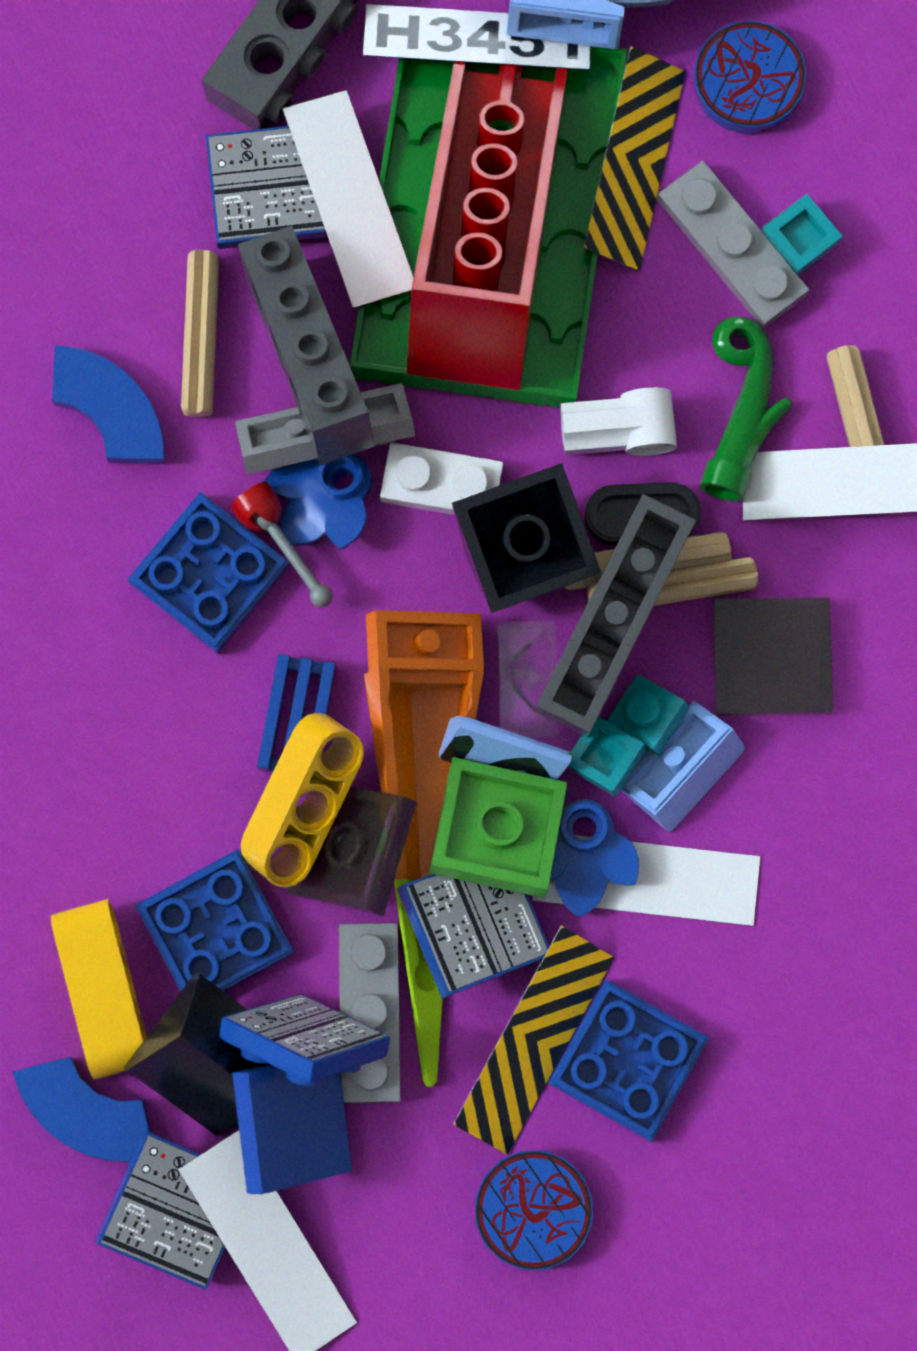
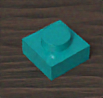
(802, 234)
(649, 713)
(606, 756)

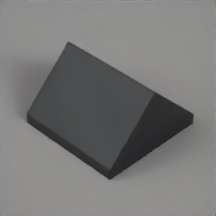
(525, 538)
(189, 1060)

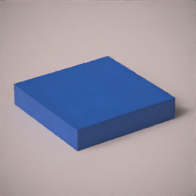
(289, 1129)

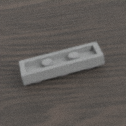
(732, 244)
(282, 440)
(372, 997)

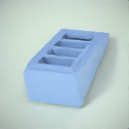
(567, 21)

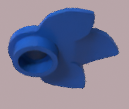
(317, 505)
(587, 866)

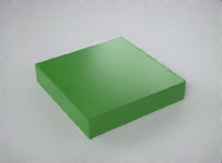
(498, 827)

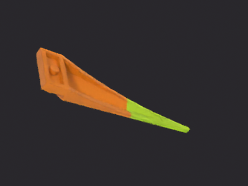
(417, 679)

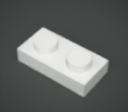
(434, 477)

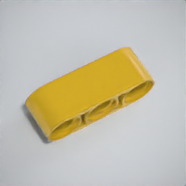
(304, 827)
(99, 986)

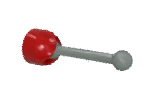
(260, 512)

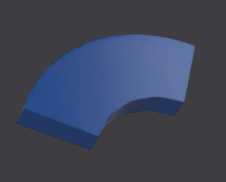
(111, 402)
(79, 1114)

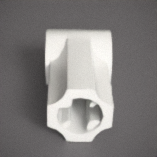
(635, 422)

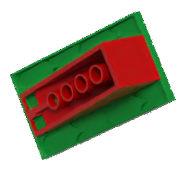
(493, 209)

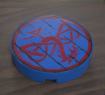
(749, 77)
(533, 1210)

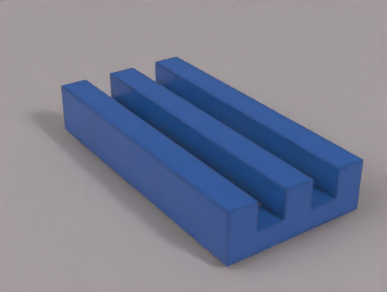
(305, 668)

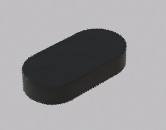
(613, 506)

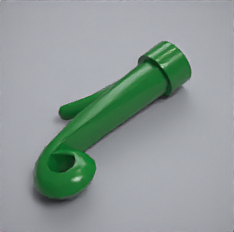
(750, 422)

